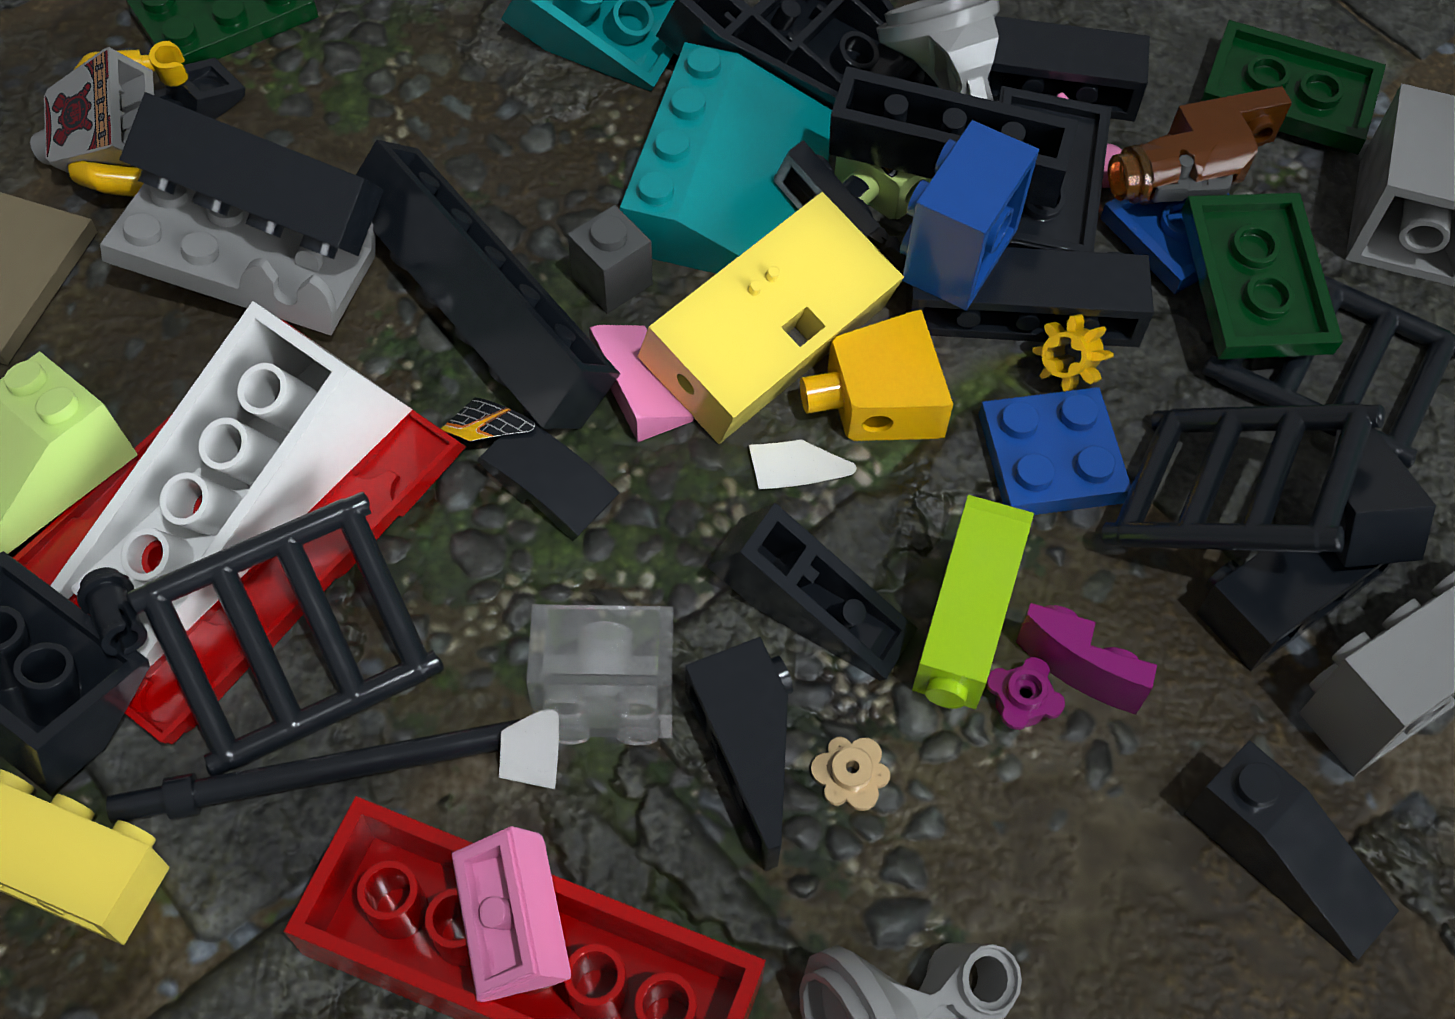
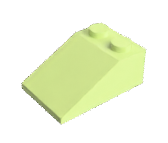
(52, 447)

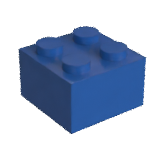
(966, 213)

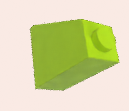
(972, 603)

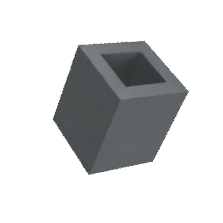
(610, 258)

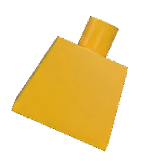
(883, 382)

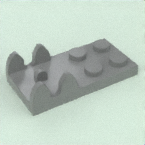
(232, 261)

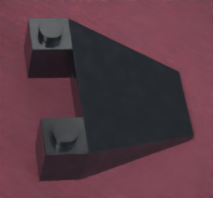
(792, 39)

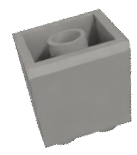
(1408, 189)

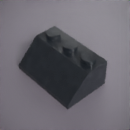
(55, 680)

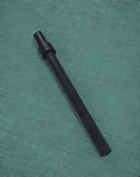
(186, 794)

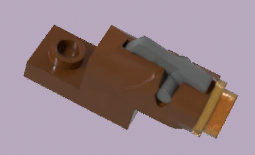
(1203, 151)

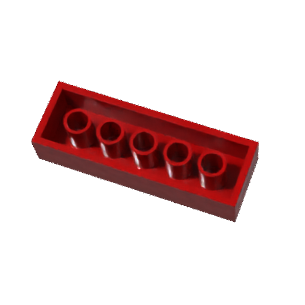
(394, 917)

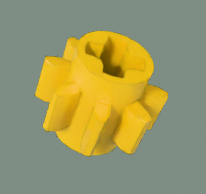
(1081, 339)

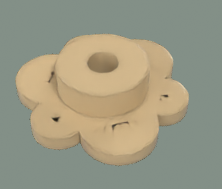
(857, 788)

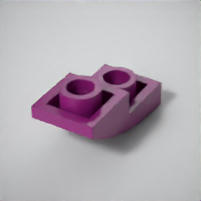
(1065, 645)

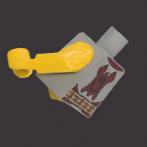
(94, 111)

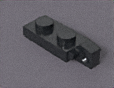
(808, 174)

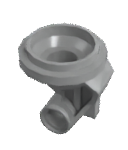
(947, 40)
(848, 987)

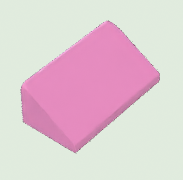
(641, 396)
(510, 914)

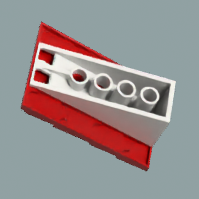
(249, 447)

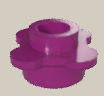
(1020, 711)

